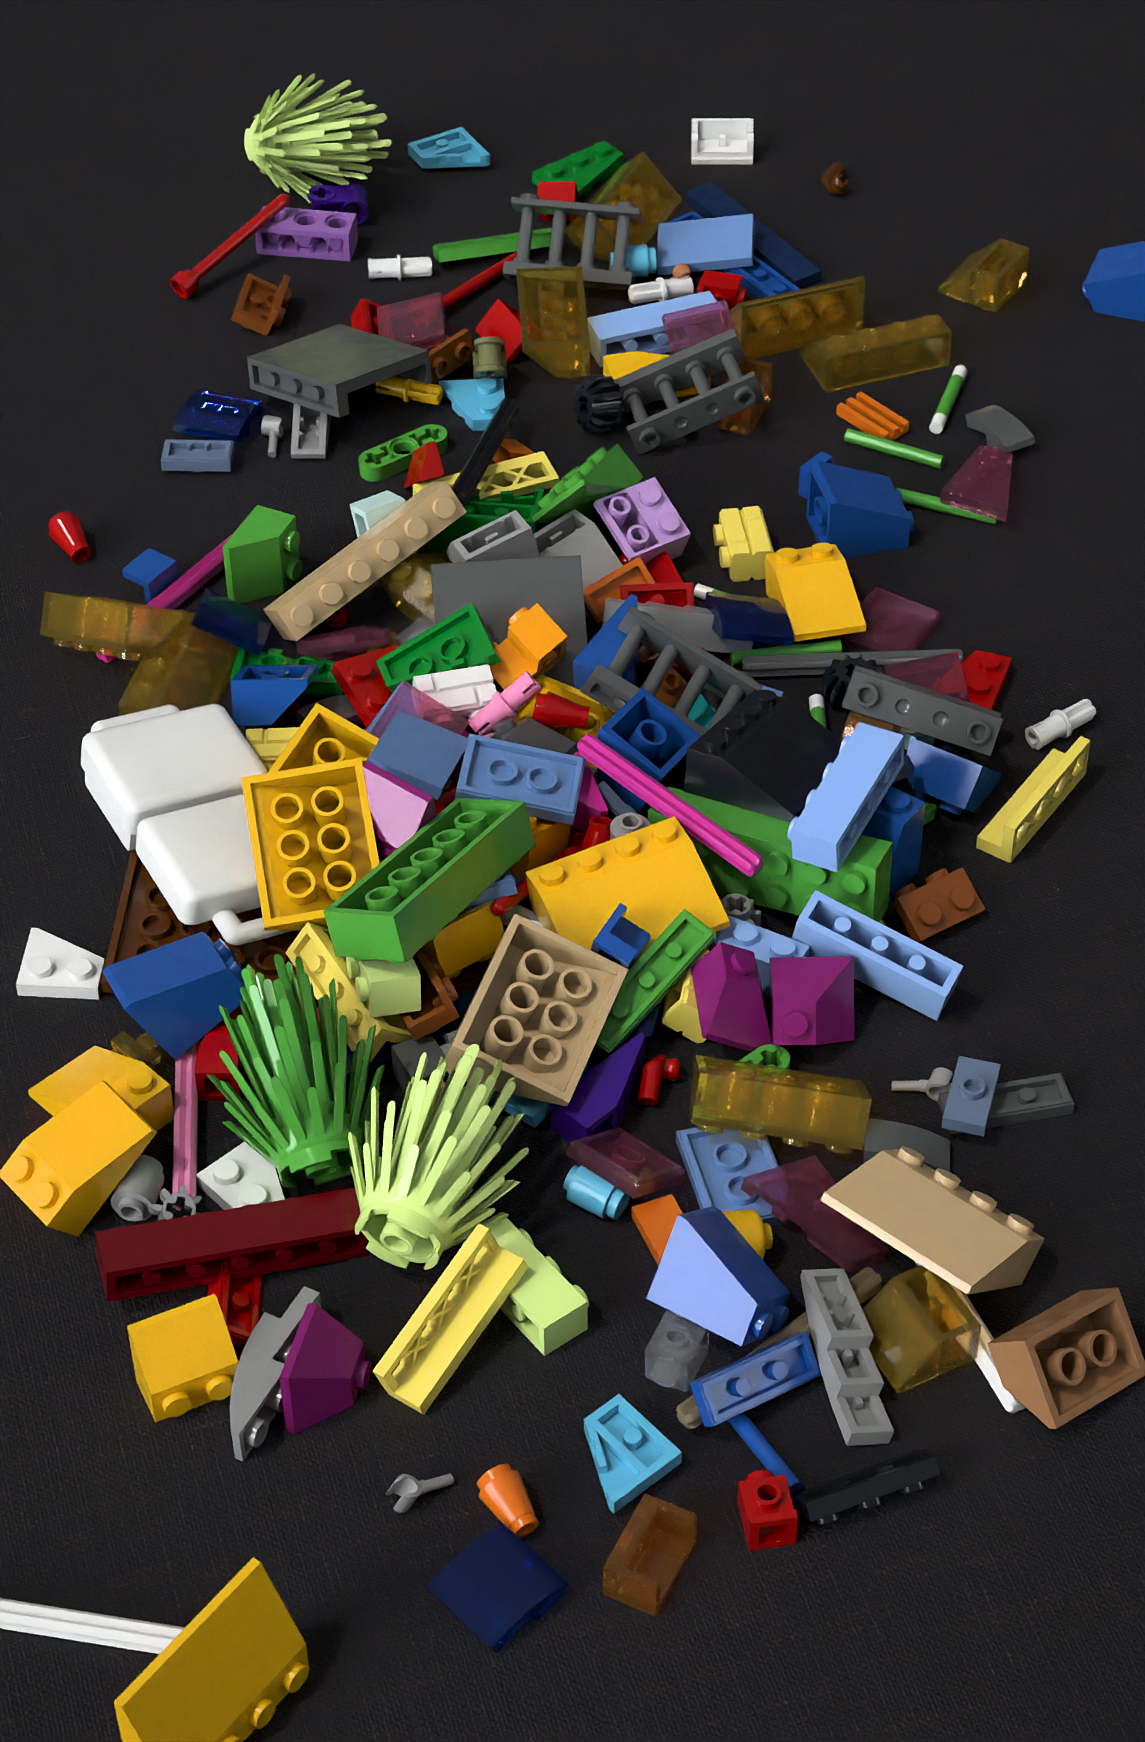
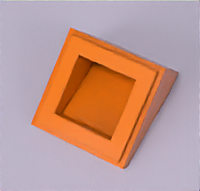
(510, 449)

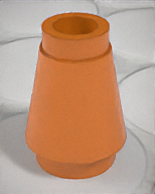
(507, 1498)

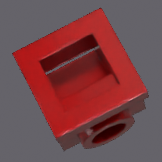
(557, 191)
(723, 287)
(767, 1511)

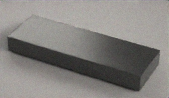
(1025, 1101)

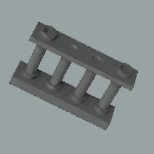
(615, 278)
(680, 371)
(613, 691)
(923, 710)

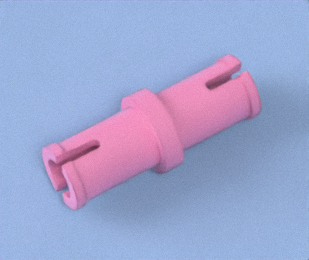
(505, 704)

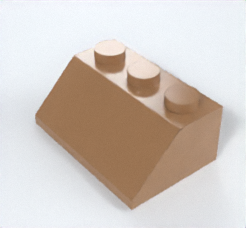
(1070, 1356)

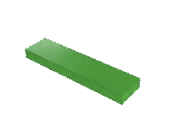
(488, 245)
(654, 977)

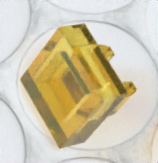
(140, 1049)

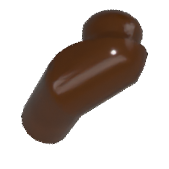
(832, 179)

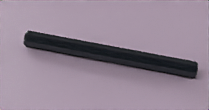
(485, 450)

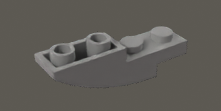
(256, 1381)

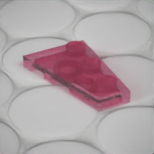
(981, 483)
(796, 1195)

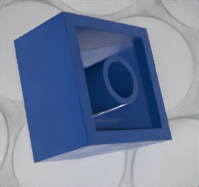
(266, 691)
(950, 778)

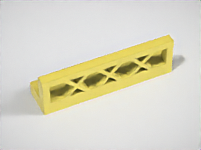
(515, 475)
(1034, 801)
(322, 965)
(451, 1319)

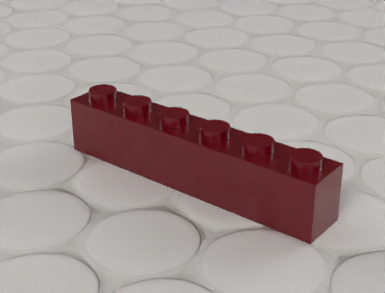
(253, 1237)

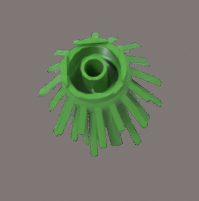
(296, 1076)

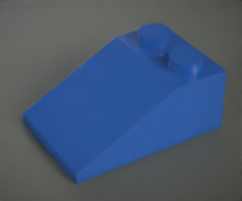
(604, 648)

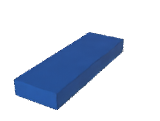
(755, 1379)

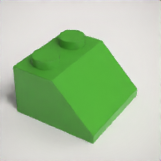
(262, 555)

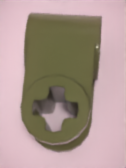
(489, 358)

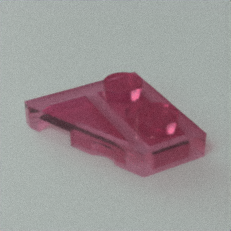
(349, 640)

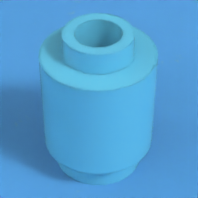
(639, 260)
(594, 1193)

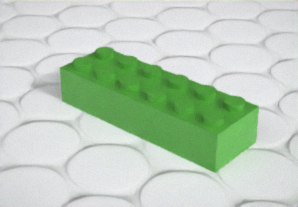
(429, 880)
(784, 881)

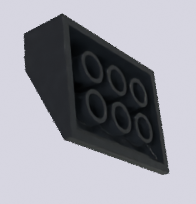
(761, 757)

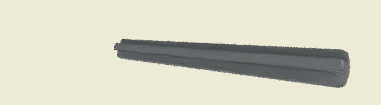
(815, 663)

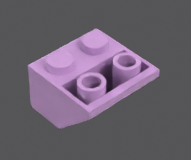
(644, 521)

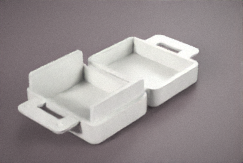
(179, 800)

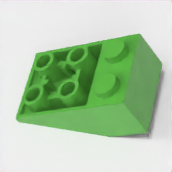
(598, 477)

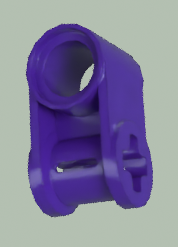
(338, 199)

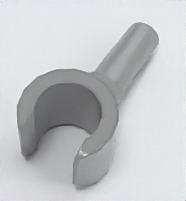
(272, 427)
(938, 1083)
(410, 1488)

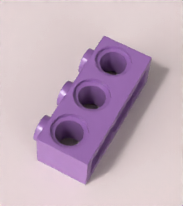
(309, 234)

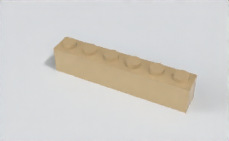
(364, 560)

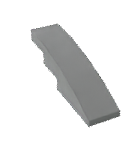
(309, 433)
(687, 621)
(844, 1357)

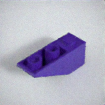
(601, 1093)

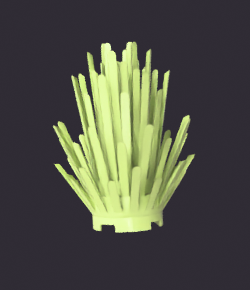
(289, 142)
(418, 1184)

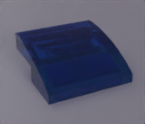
(218, 415)
(749, 618)
(231, 621)
(497, 1585)

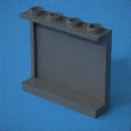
(331, 363)
(506, 586)

